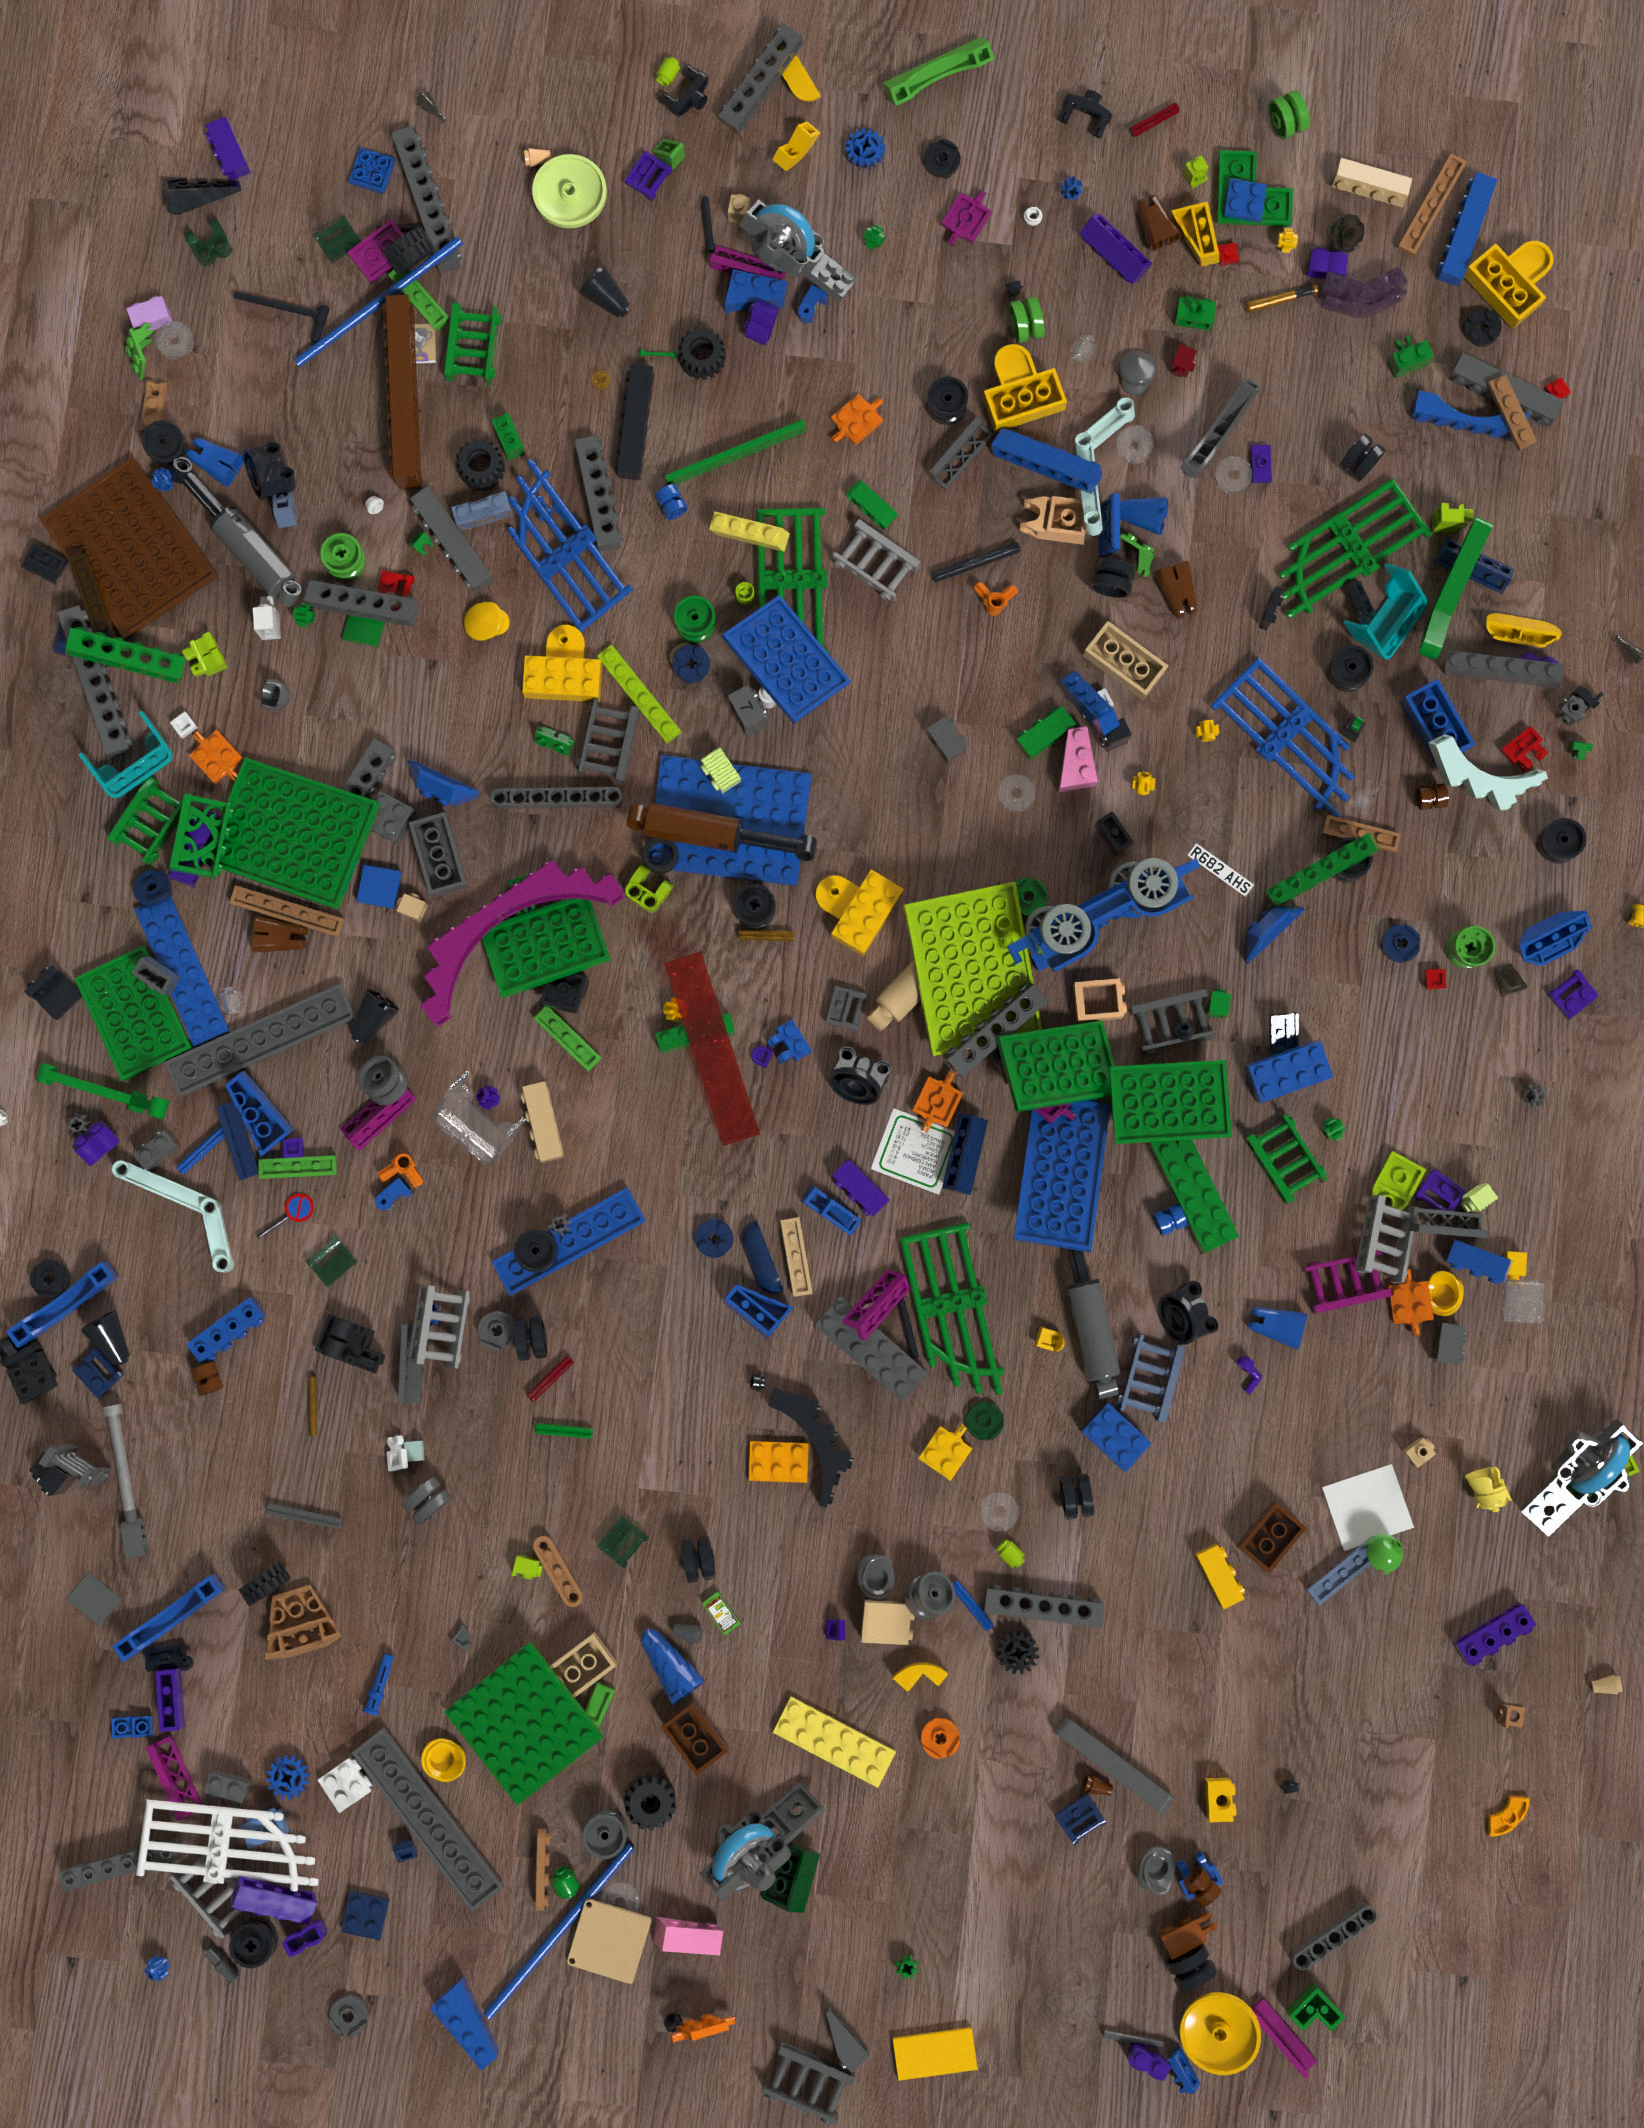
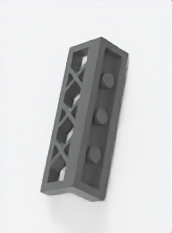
(957, 447)
(1458, 1230)
(410, 1373)

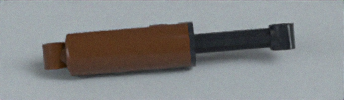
(711, 830)

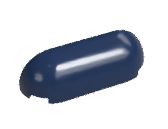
(760, 1259)

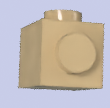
(738, 207)
(411, 906)
(1419, 1452)

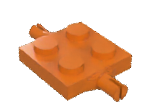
(857, 419)
(216, 756)
(937, 1102)
(1411, 1303)
(701, 2028)

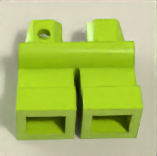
(1449, 520)
(208, 656)

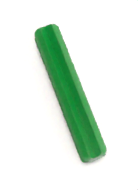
(566, 1431)

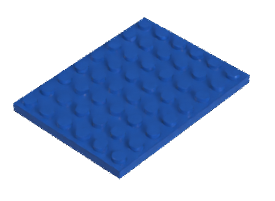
(765, 799)

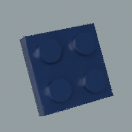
(365, 1915)

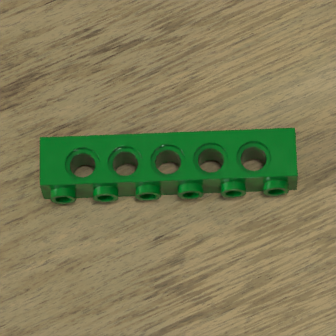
(114, 658)
(1323, 869)

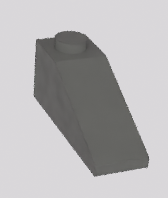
(848, 2047)

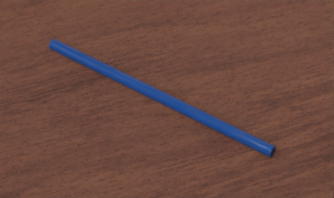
(378, 301)
(558, 1931)

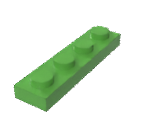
(422, 302)
(567, 1038)
(297, 1167)

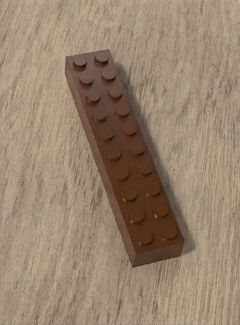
(403, 392)

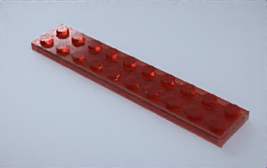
(712, 1048)

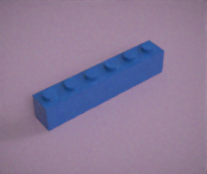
(1467, 229)
(1047, 460)

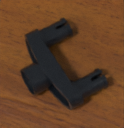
(692, 96)
(1089, 105)

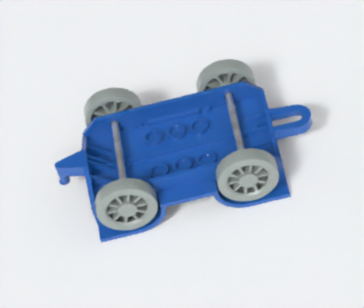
(1073, 931)

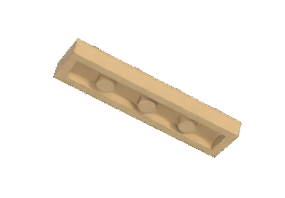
(796, 1257)

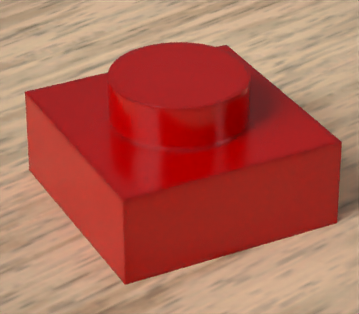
(1228, 254)
(1558, 388)
(1435, 979)

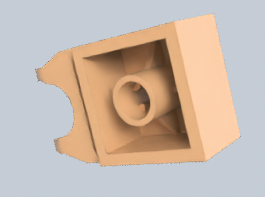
(1053, 518)

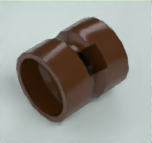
(1432, 796)
(206, 1378)
(1199, 1883)

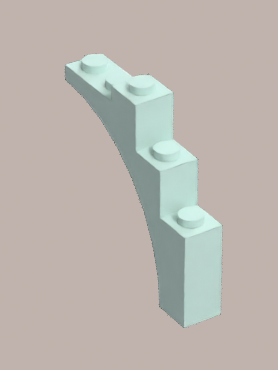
(1457, 770)

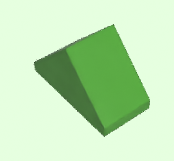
(670, 152)

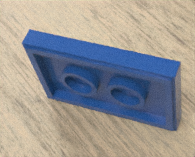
(1110, 535)

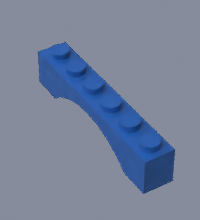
(1431, 408)
(48, 1316)
(169, 1618)

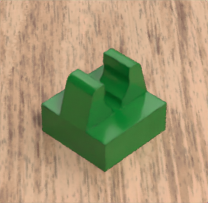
(418, 542)
(1580, 749)

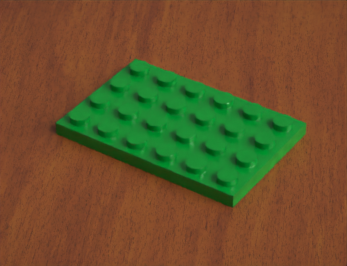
(545, 946)
(131, 1018)
(1057, 1065)
(1170, 1102)

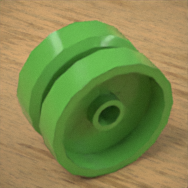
(1289, 114)
(1026, 319)
(353, 556)

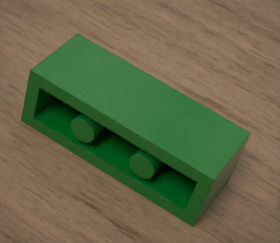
(1045, 732)

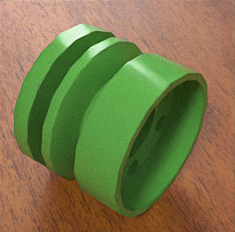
(1478, 940)

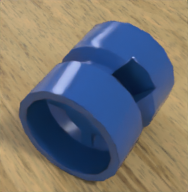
(671, 502)
(1170, 1219)

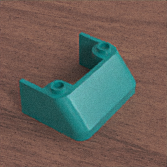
(1395, 617)
(119, 784)

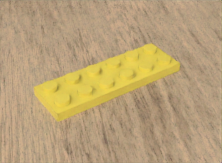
(834, 1741)

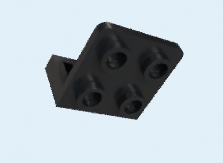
(54, 992)

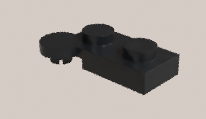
(1360, 598)
(168, 1657)

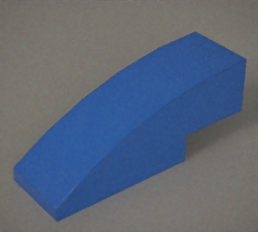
(830, 1210)

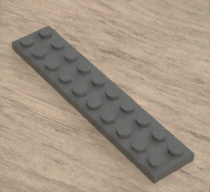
(260, 1040)
(428, 1819)

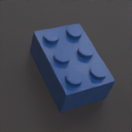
(1115, 1437)

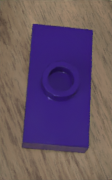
(1261, 464)

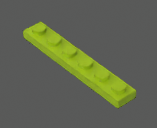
(639, 694)

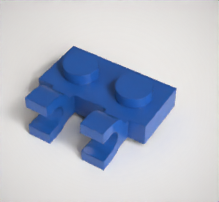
(793, 1041)
(1210, 1869)

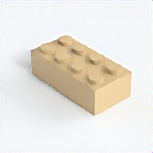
(1125, 660)
(584, 1664)

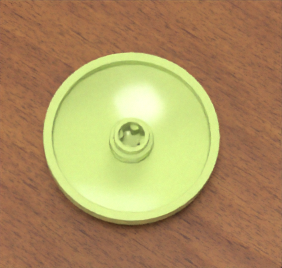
(569, 191)

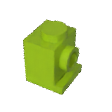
(1196, 171)
(527, 1567)

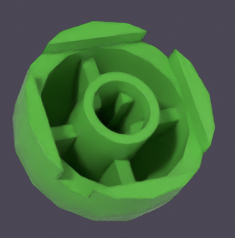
(1384, 1552)

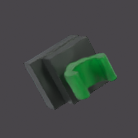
(1353, 728)

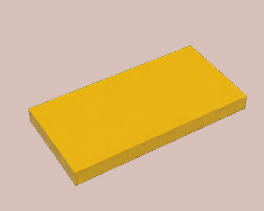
(935, 2053)

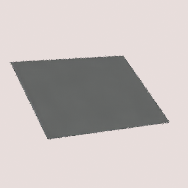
(94, 1599)

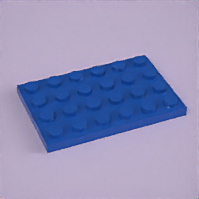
(786, 659)

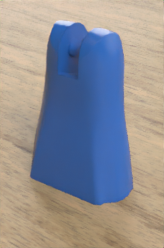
(216, 461)
(1280, 1325)

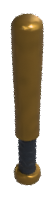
(1270, 301)

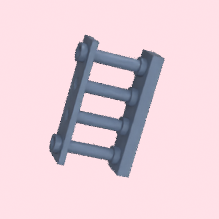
(1170, 1373)

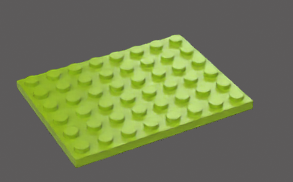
(965, 961)

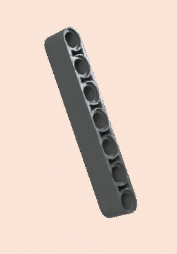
(548, 793)
(1114, 1764)

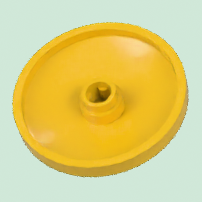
(1220, 2033)

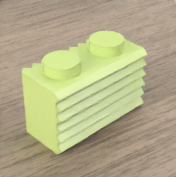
(720, 770)
(1478, 1198)

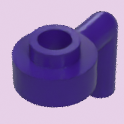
(1246, 1365)

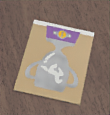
(425, 343)

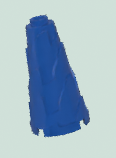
(675, 1673)

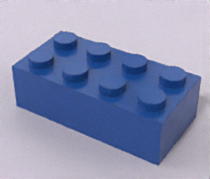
(1435, 716)
(1288, 1071)

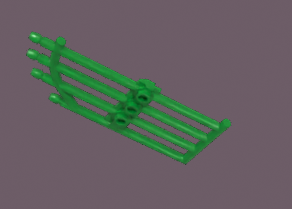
(1352, 543)
(798, 578)
(956, 1302)

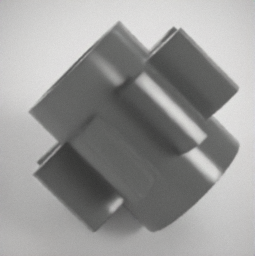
(1535, 1095)
(75, 1121)
(554, 1225)

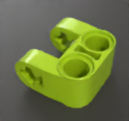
(644, 894)

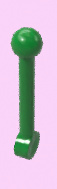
(673, 354)

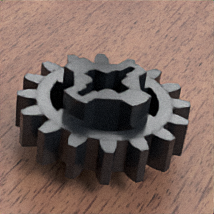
(1027, 1650)

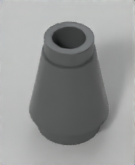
(689, 1633)

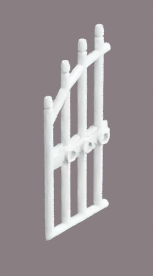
(218, 1845)

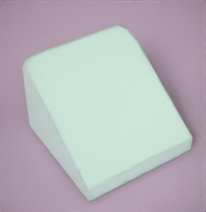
(414, 1450)

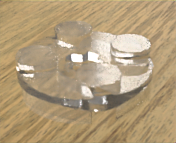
(1125, 439)

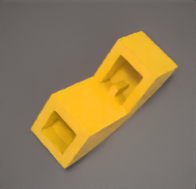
(797, 147)
(911, 1673)

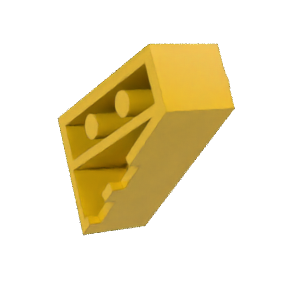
(1198, 232)

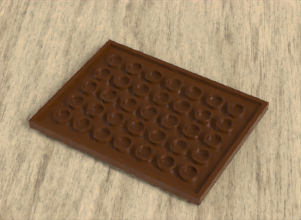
(134, 546)

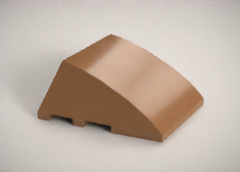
(298, 1624)

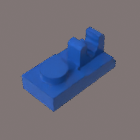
(1184, 2072)

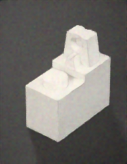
(267, 619)

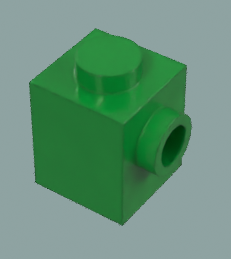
(1218, 1004)

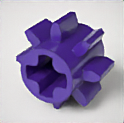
(487, 1097)

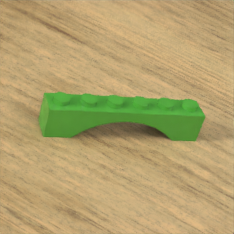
(962, 58)

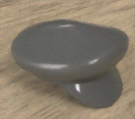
(1137, 371)
(875, 1576)
(1156, 1870)

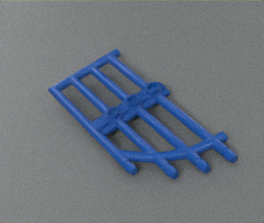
(565, 553)
(1286, 731)

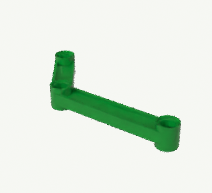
(135, 1101)

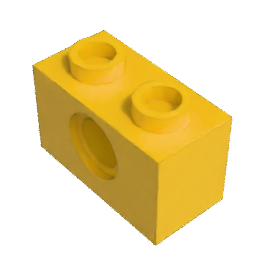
(1213, 1788)

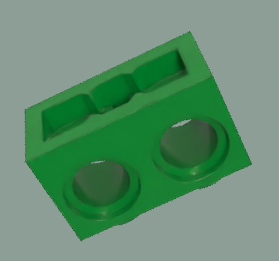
(508, 436)

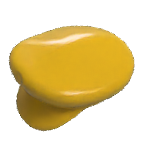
(485, 621)
(1445, 1293)
(443, 1760)

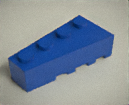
(466, 2023)

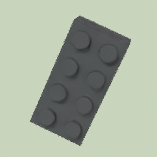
(438, 855)

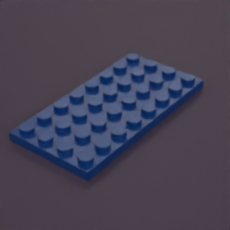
(1063, 1178)

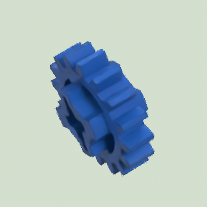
(858, 144)
(291, 1784)

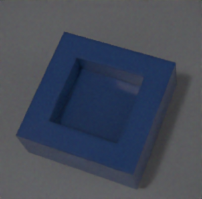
(405, 1851)

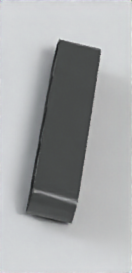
(1327, 1945)

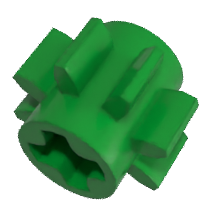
(874, 237)
(303, 615)
(1333, 1128)
(911, 1963)

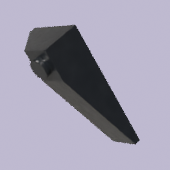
(186, 196)

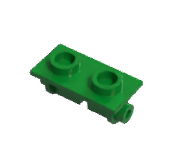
(546, 738)

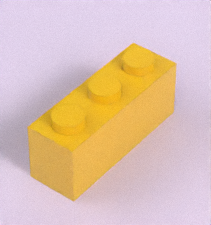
(1220, 1576)

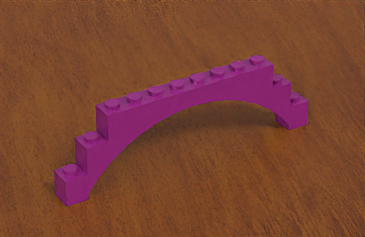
(538, 887)

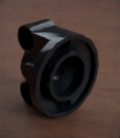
(267, 470)
(858, 1077)
(1186, 1314)

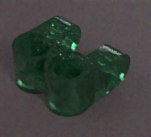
(210, 246)

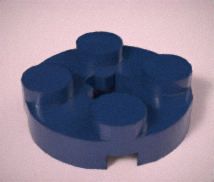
(697, 655)
(158, 895)
(1411, 944)
(705, 1245)

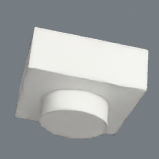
(183, 725)

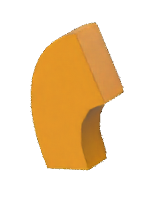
(1509, 1816)

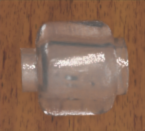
(1083, 348)
(231, 1001)

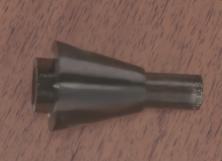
(428, 104)
(1632, 653)

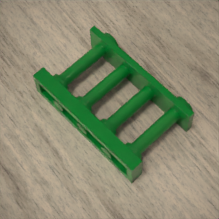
(457, 333)
(129, 820)
(1266, 1159)

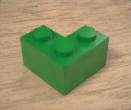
(1314, 2004)

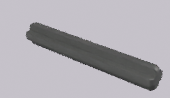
(304, 1516)

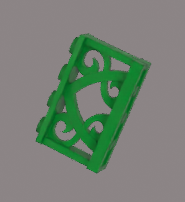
(189, 812)

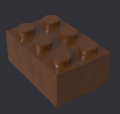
(1271, 1537)
(694, 1737)

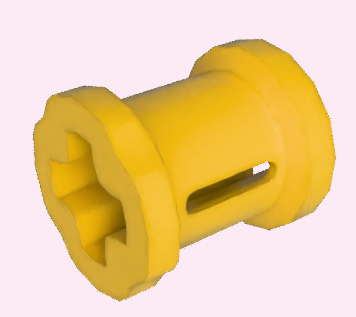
(1637, 917)

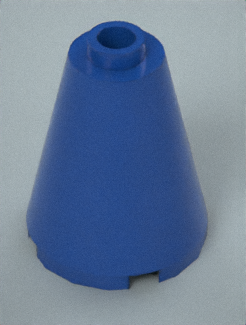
(1145, 513)

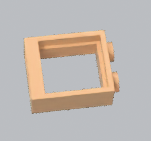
(1079, 1000)

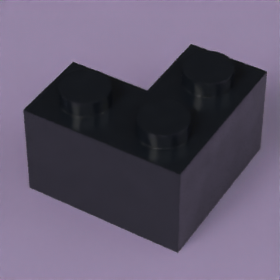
(51, 1479)

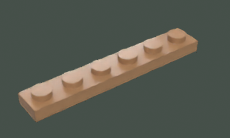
(1432, 205)
(287, 911)

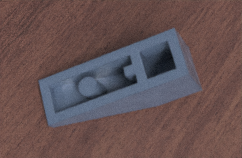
(285, 509)

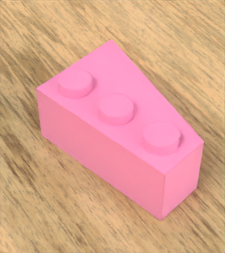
(1078, 762)
(687, 1936)

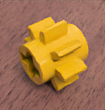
(1287, 240)
(1207, 731)
(1143, 783)
(672, 1011)

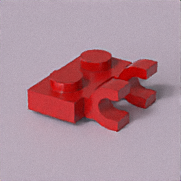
(1521, 745)

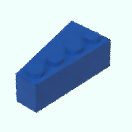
(258, 1113)

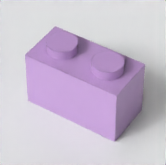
(151, 312)

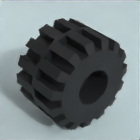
(647, 1814)

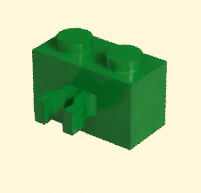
(1195, 313)
(1409, 357)

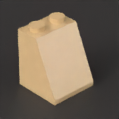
(886, 1622)

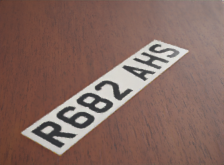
(1221, 870)

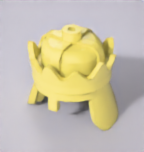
(1488, 1488)

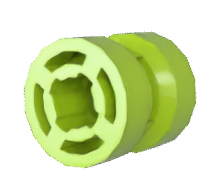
(742, 591)

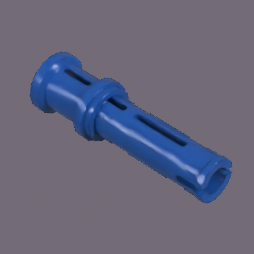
(386, 1660)

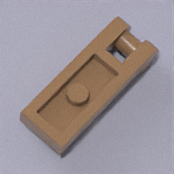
(153, 405)

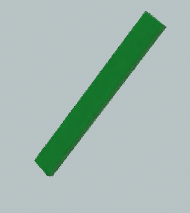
(736, 453)

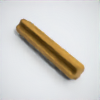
(766, 935)

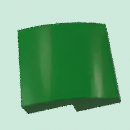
(363, 631)

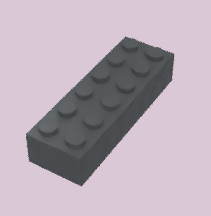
(875, 1354)

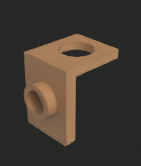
(1504, 1715)

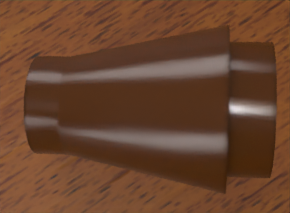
(1095, 1785)

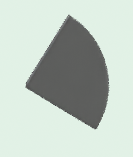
(462, 1638)

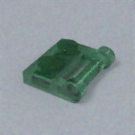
(340, 244)
(336, 1265)
(618, 1536)

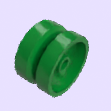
(686, 623)

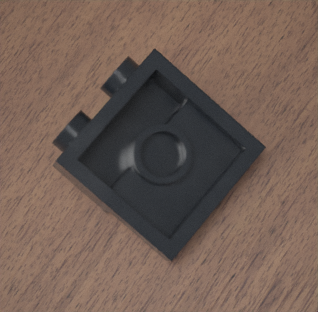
(565, 992)

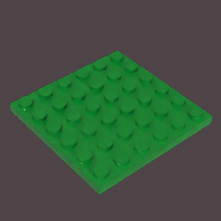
(524, 1723)

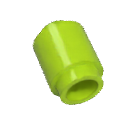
(667, 71)
(1010, 1553)

